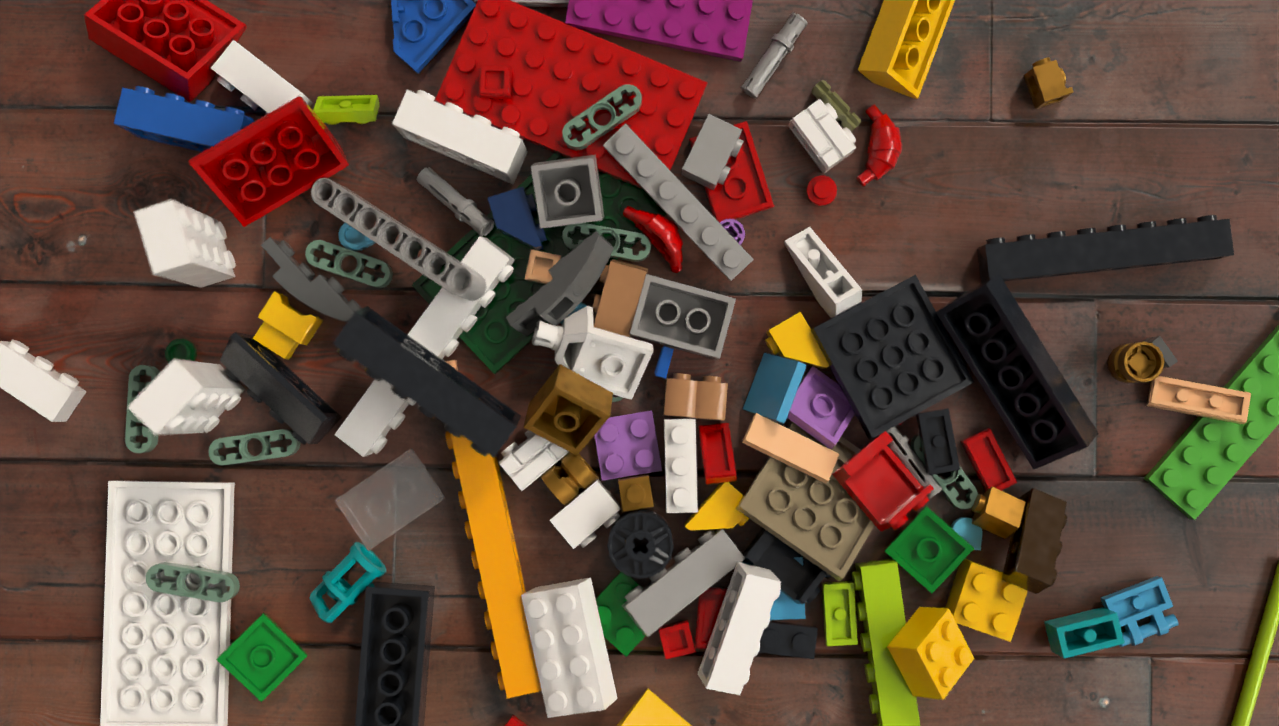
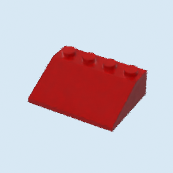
(165, 38)
(270, 161)

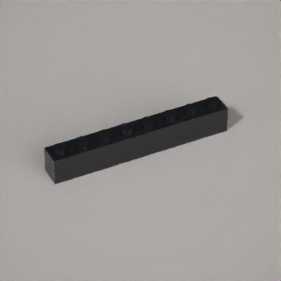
(1106, 250)

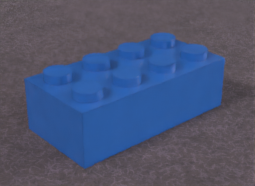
(176, 121)

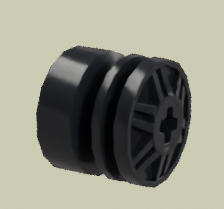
(640, 524)

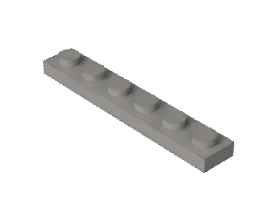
(677, 202)

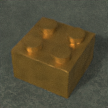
(568, 410)

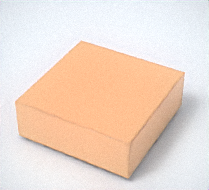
(538, 266)

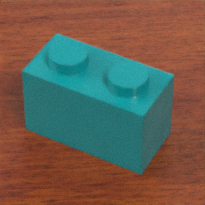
(1084, 632)

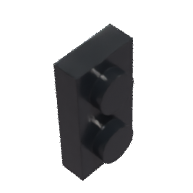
(937, 441)
(789, 640)

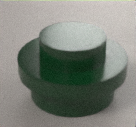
(181, 350)

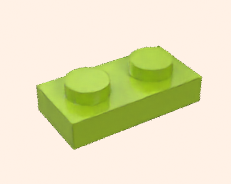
(347, 108)
(839, 613)

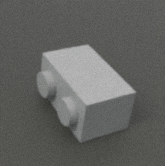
(712, 151)

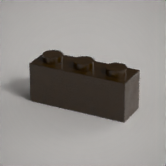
(1036, 543)

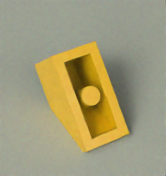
(796, 342)
(718, 510)

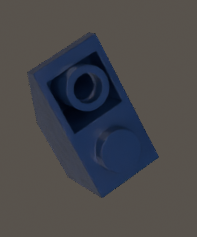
(515, 218)

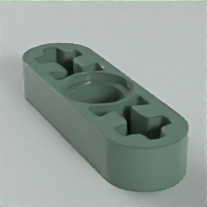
(625, 111)
(616, 233)
(331, 249)
(132, 430)
(234, 458)
(950, 493)
(172, 570)

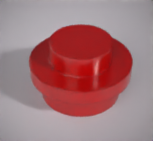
(821, 190)

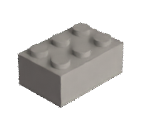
(682, 317)

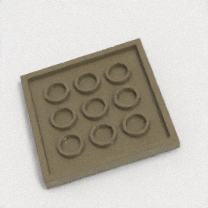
(809, 514)

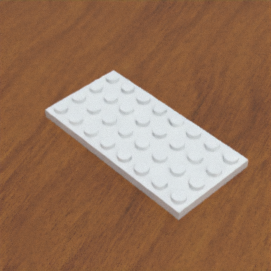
(158, 644)

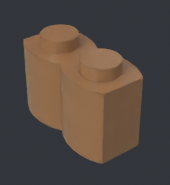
(695, 398)

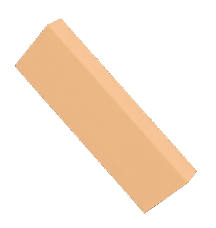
(1199, 399)
(790, 448)

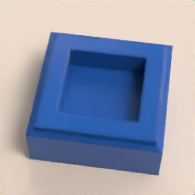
(664, 362)

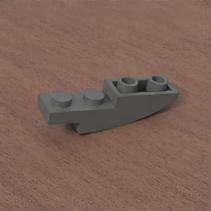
(571, 282)
(319, 294)

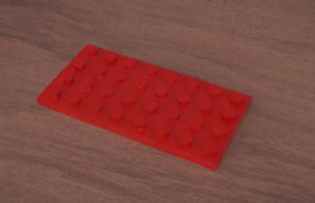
(562, 74)

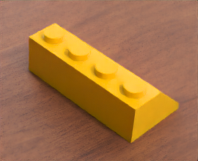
(904, 43)

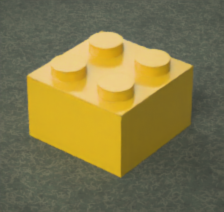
(985, 601)
(931, 652)

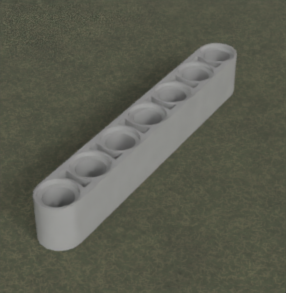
(408, 242)

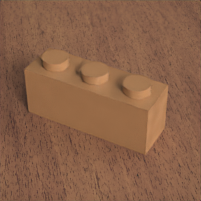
(619, 297)

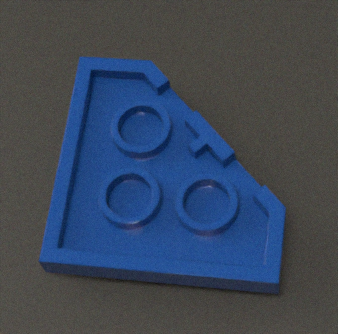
(425, 27)

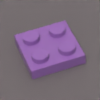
(821, 408)
(628, 446)

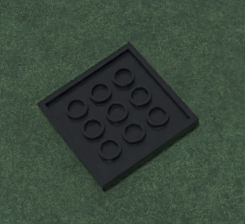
(892, 356)

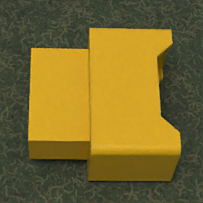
(284, 326)

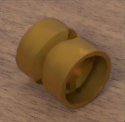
(1136, 362)
(569, 477)

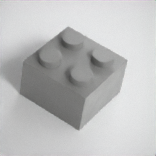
(567, 191)

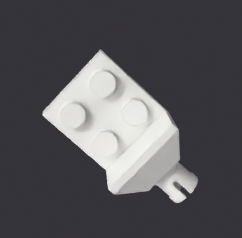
(596, 354)

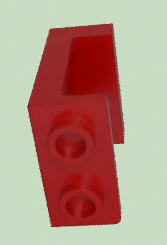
(882, 484)

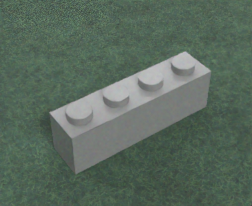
(683, 581)

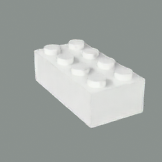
(460, 136)
(185, 244)
(186, 398)
(569, 648)

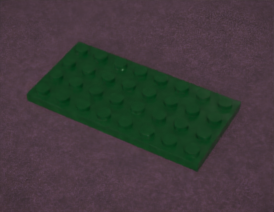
(491, 334)

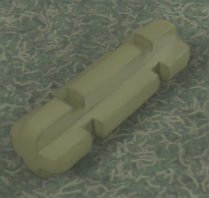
(822, 91)

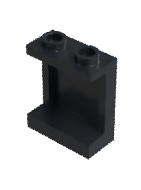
(796, 580)

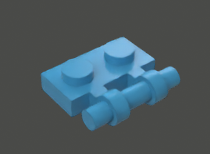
(1138, 602)

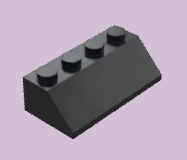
(278, 388)

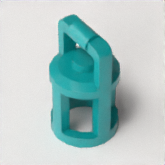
(339, 588)

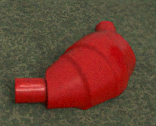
(883, 146)
(661, 233)

